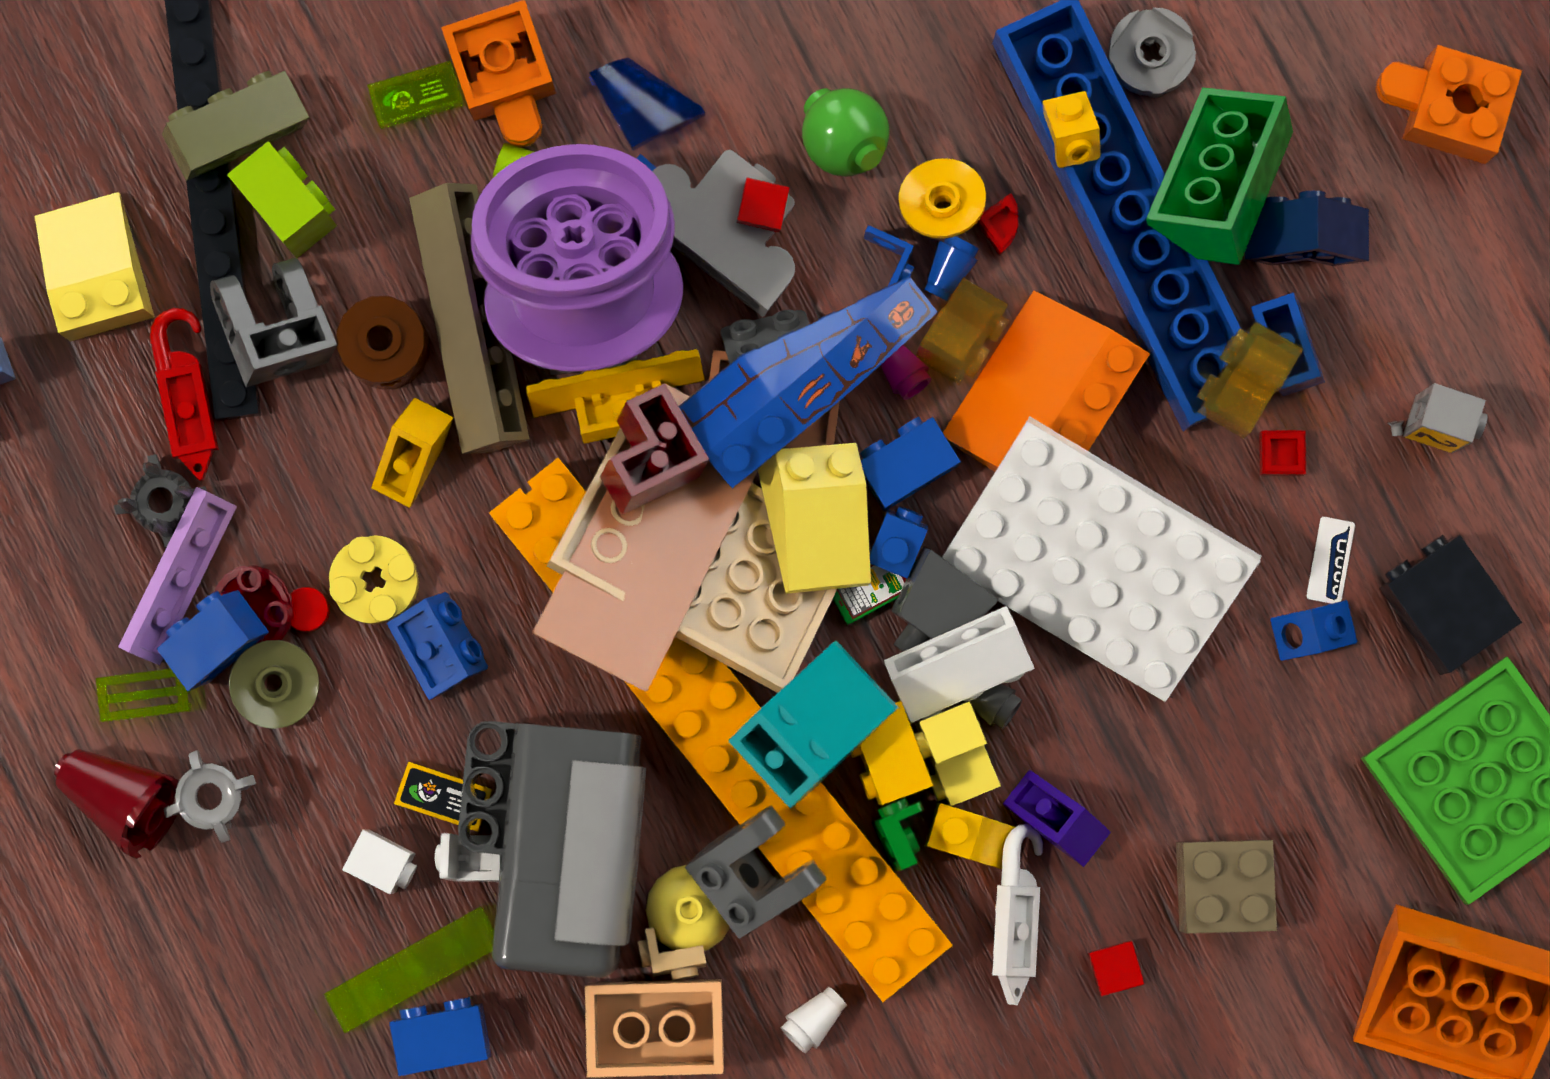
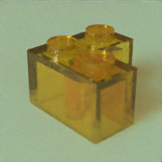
(961, 330)
(1252, 373)

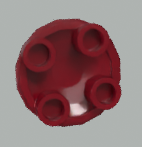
(264, 594)

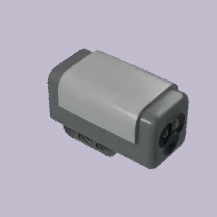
(566, 839)

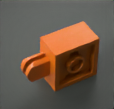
(502, 69)
(1453, 102)

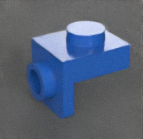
(898, 541)

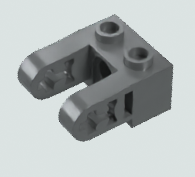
(280, 347)
(740, 881)

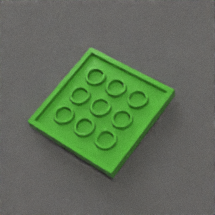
(1474, 779)

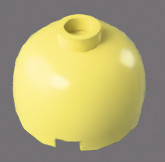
(683, 912)

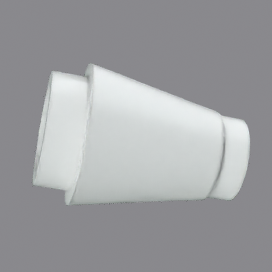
(813, 1020)

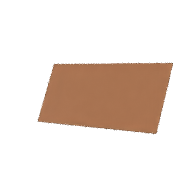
(658, 573)

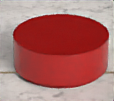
(309, 608)

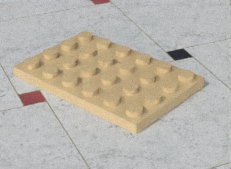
(742, 601)

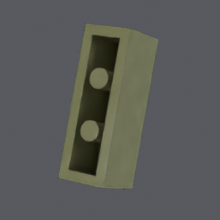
(234, 123)

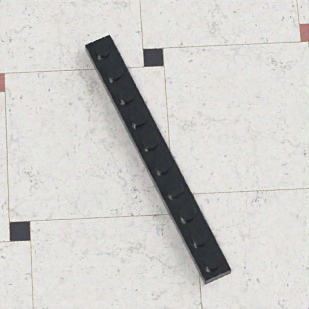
(210, 203)

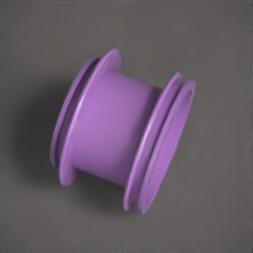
(577, 257)

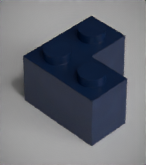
(1310, 230)

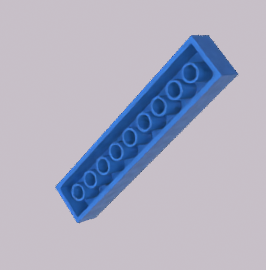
(1160, 286)

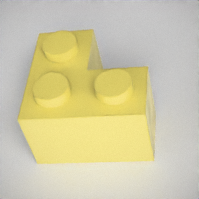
(956, 754)

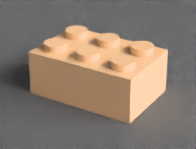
(654, 1028)

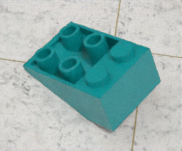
(813, 724)

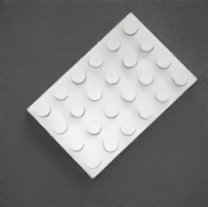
(1100, 559)

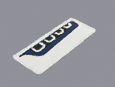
(1330, 560)

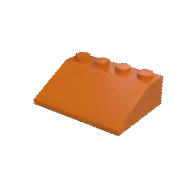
(1048, 369)
(1457, 998)

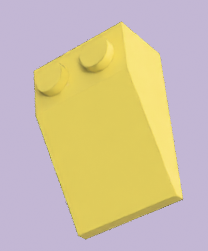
(92, 268)
(818, 516)

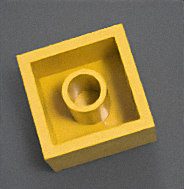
(892, 760)

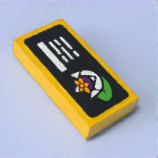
(435, 794)

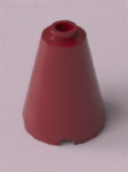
(118, 798)

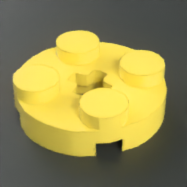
(363, 556)

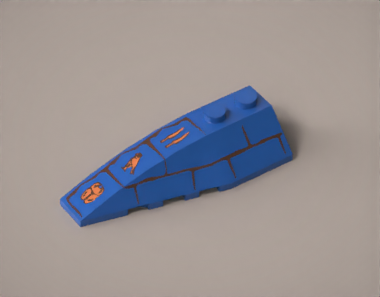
(793, 381)

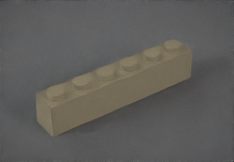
(475, 362)

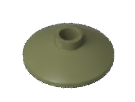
(279, 706)

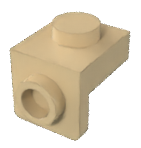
(679, 963)

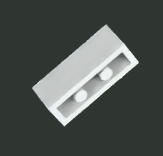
(959, 665)

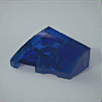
(642, 102)

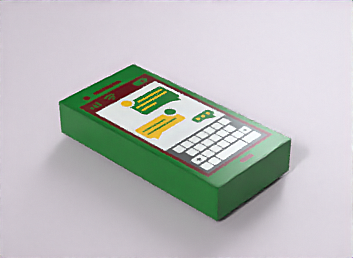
(860, 601)

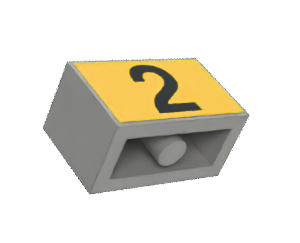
(1445, 418)

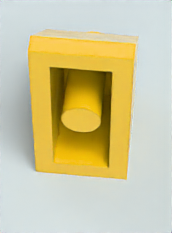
(411, 451)
(967, 835)

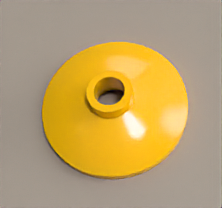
(942, 182)

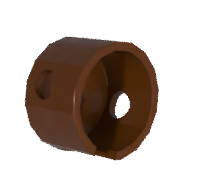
(401, 360)

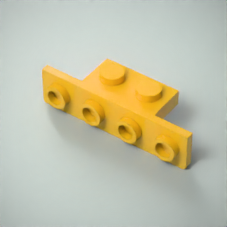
(603, 393)

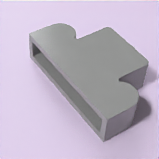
(715, 242)

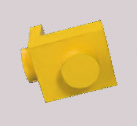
(1072, 129)

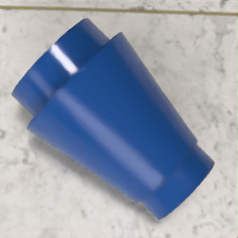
(951, 263)

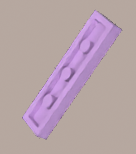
(177, 574)

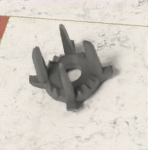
(139, 506)

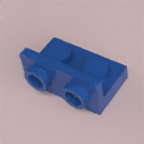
(437, 644)

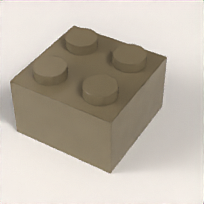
(1226, 886)

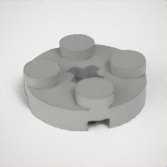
(1176, 48)

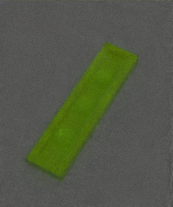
(411, 970)

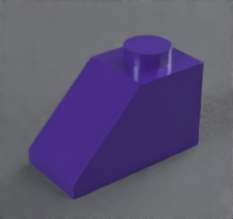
(1057, 818)

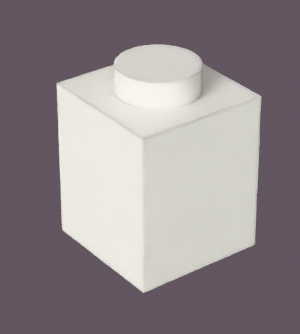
(380, 862)

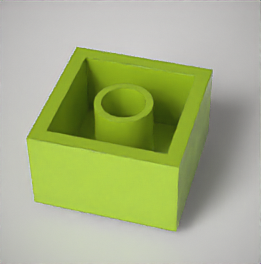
(276, 190)

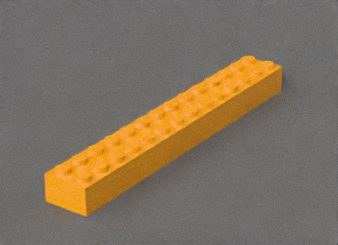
(700, 709)

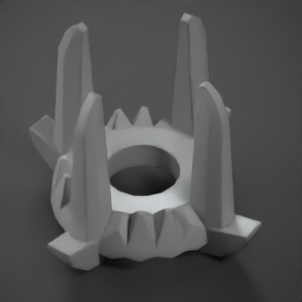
(187, 791)

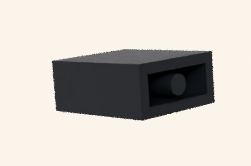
(1449, 603)

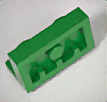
(897, 841)

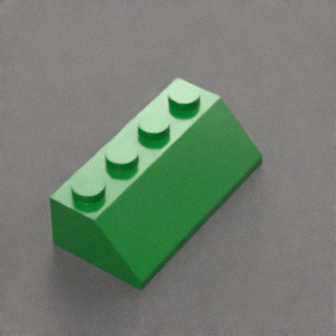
(1222, 173)

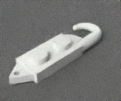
(1016, 917)

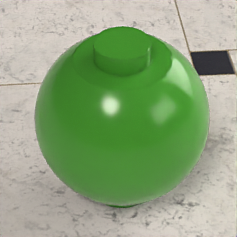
(844, 131)

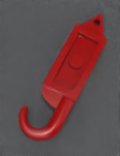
(183, 395)

